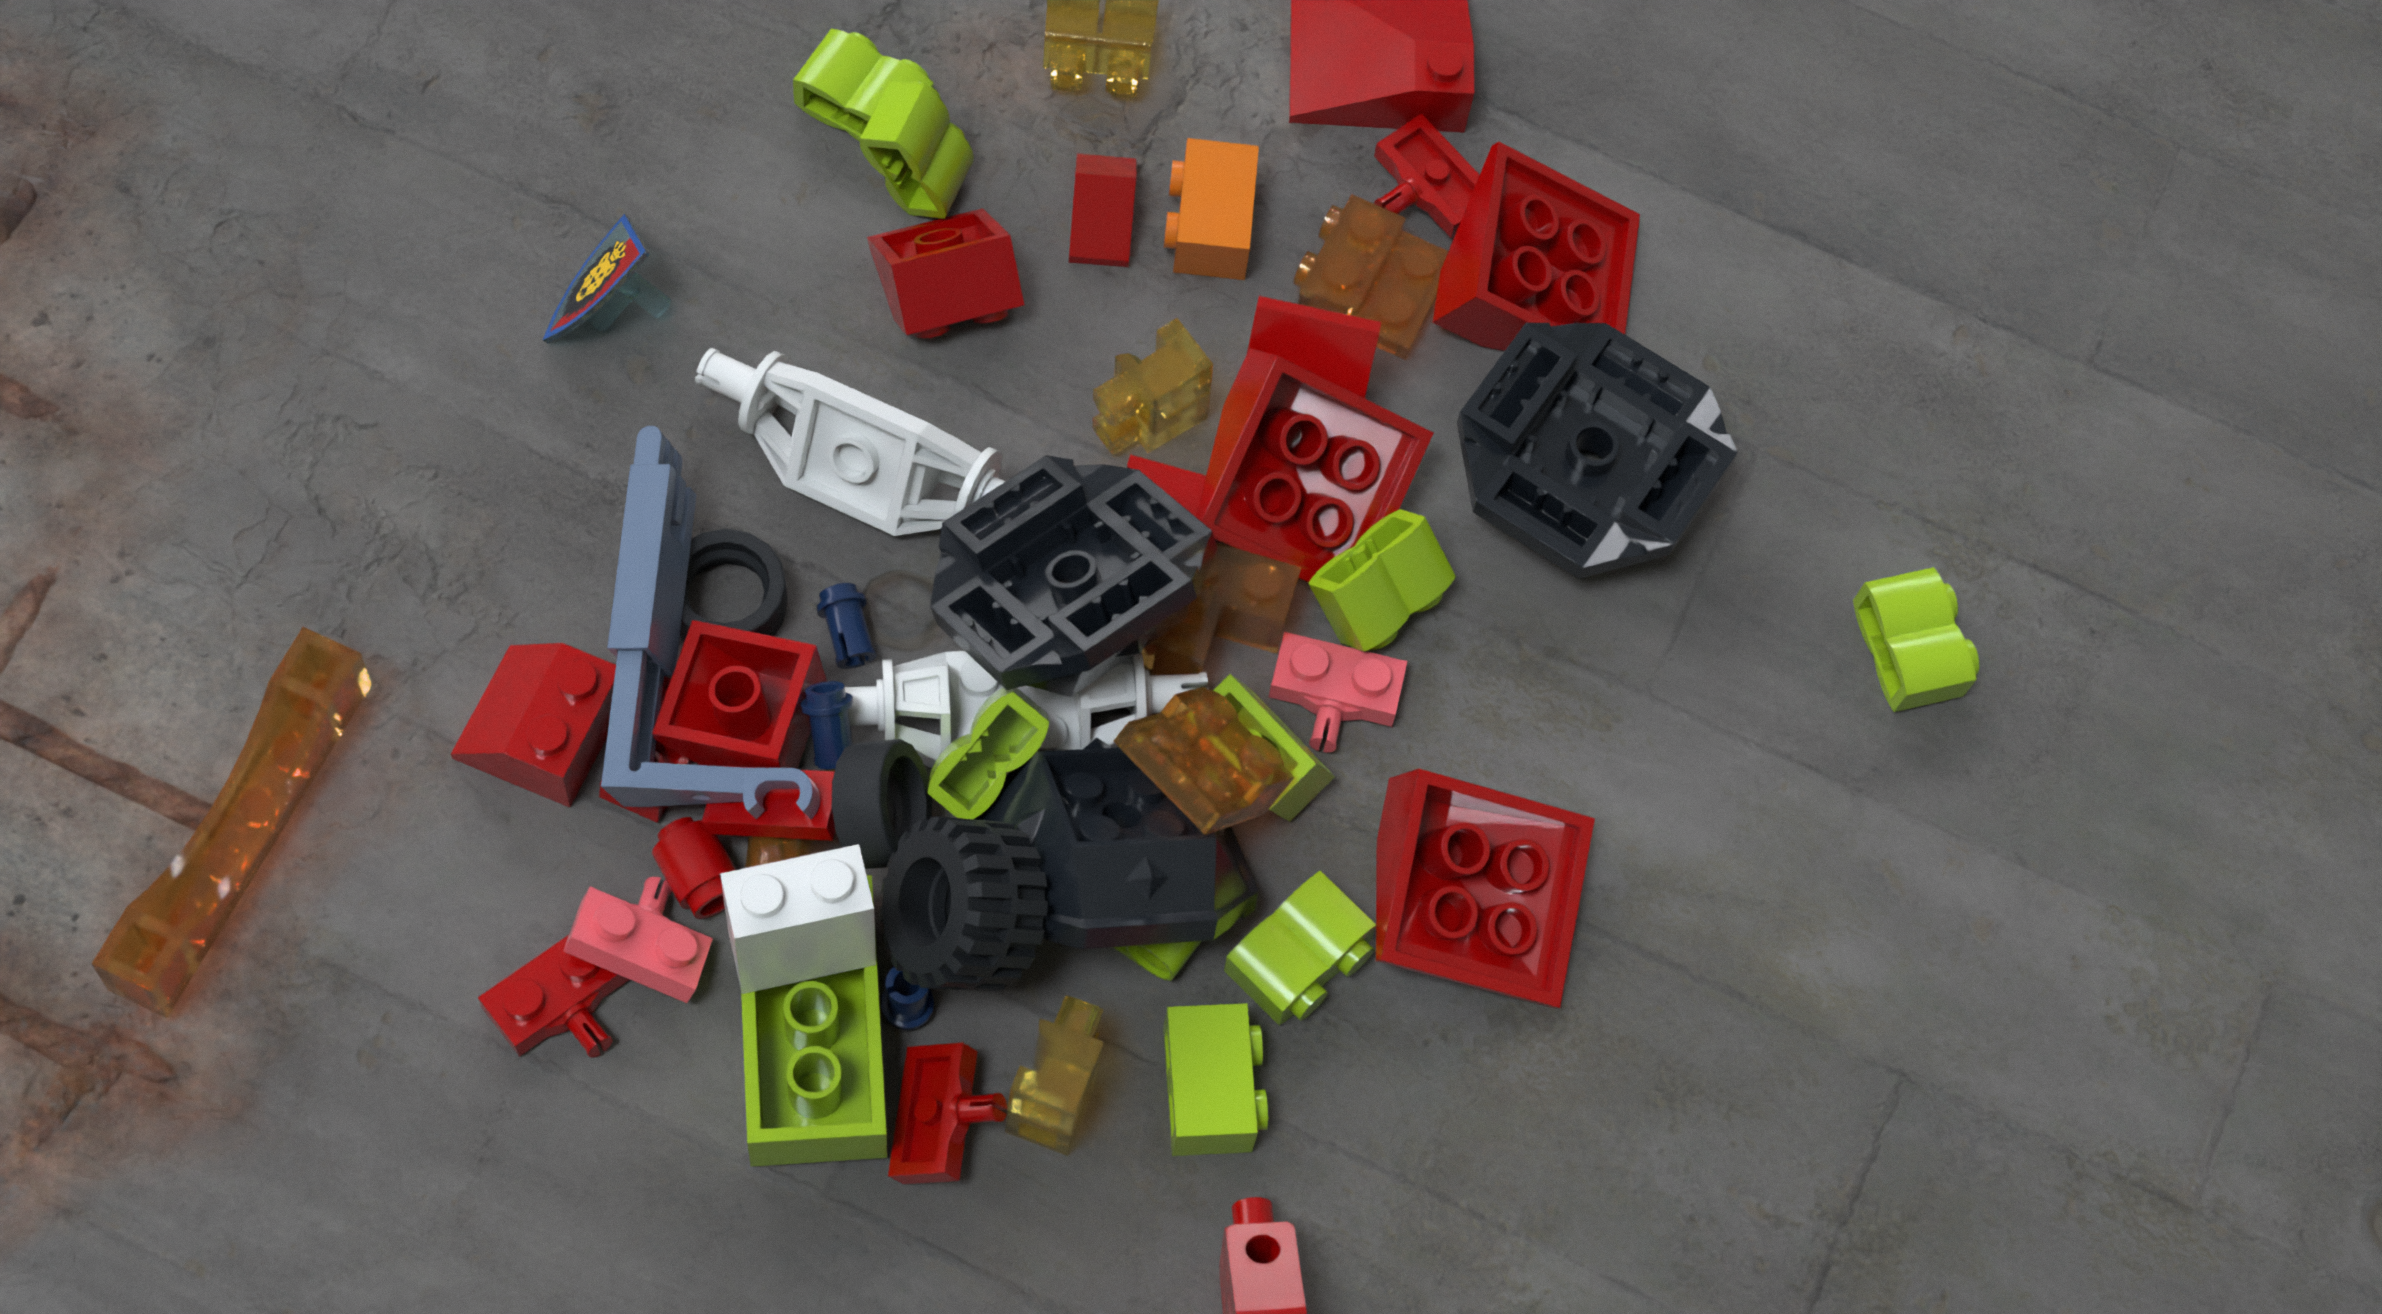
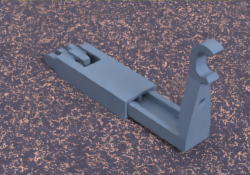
(646, 644)

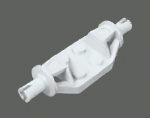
(852, 446)
(955, 687)

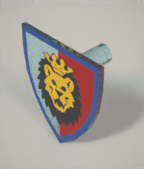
(608, 285)

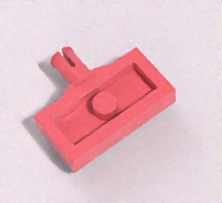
(1336, 684)
(639, 940)

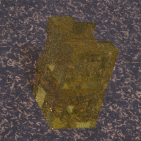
(1120, 51)
(1156, 395)
(1053, 1097)

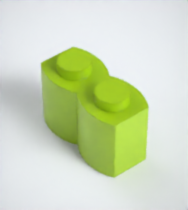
(847, 80)
(917, 149)
(1382, 581)
(1915, 639)
(975, 766)
(1301, 949)

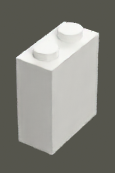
(800, 918)

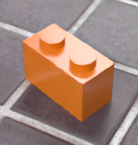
(1214, 209)

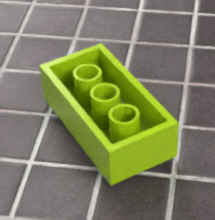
(815, 1070)

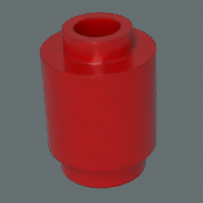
(693, 865)

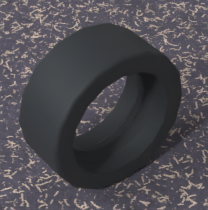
(744, 550)
(878, 797)

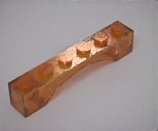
(183, 911)

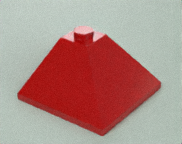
(1381, 63)
(1535, 254)
(1304, 465)
(1478, 885)

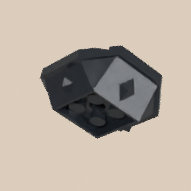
(1601, 394)
(1067, 573)
(1121, 853)

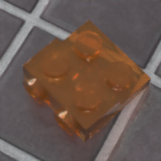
(1373, 272)
(1206, 760)

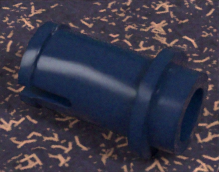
(847, 625)
(829, 721)
(905, 1004)

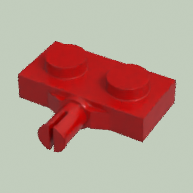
(1427, 173)
(550, 998)
(937, 1112)

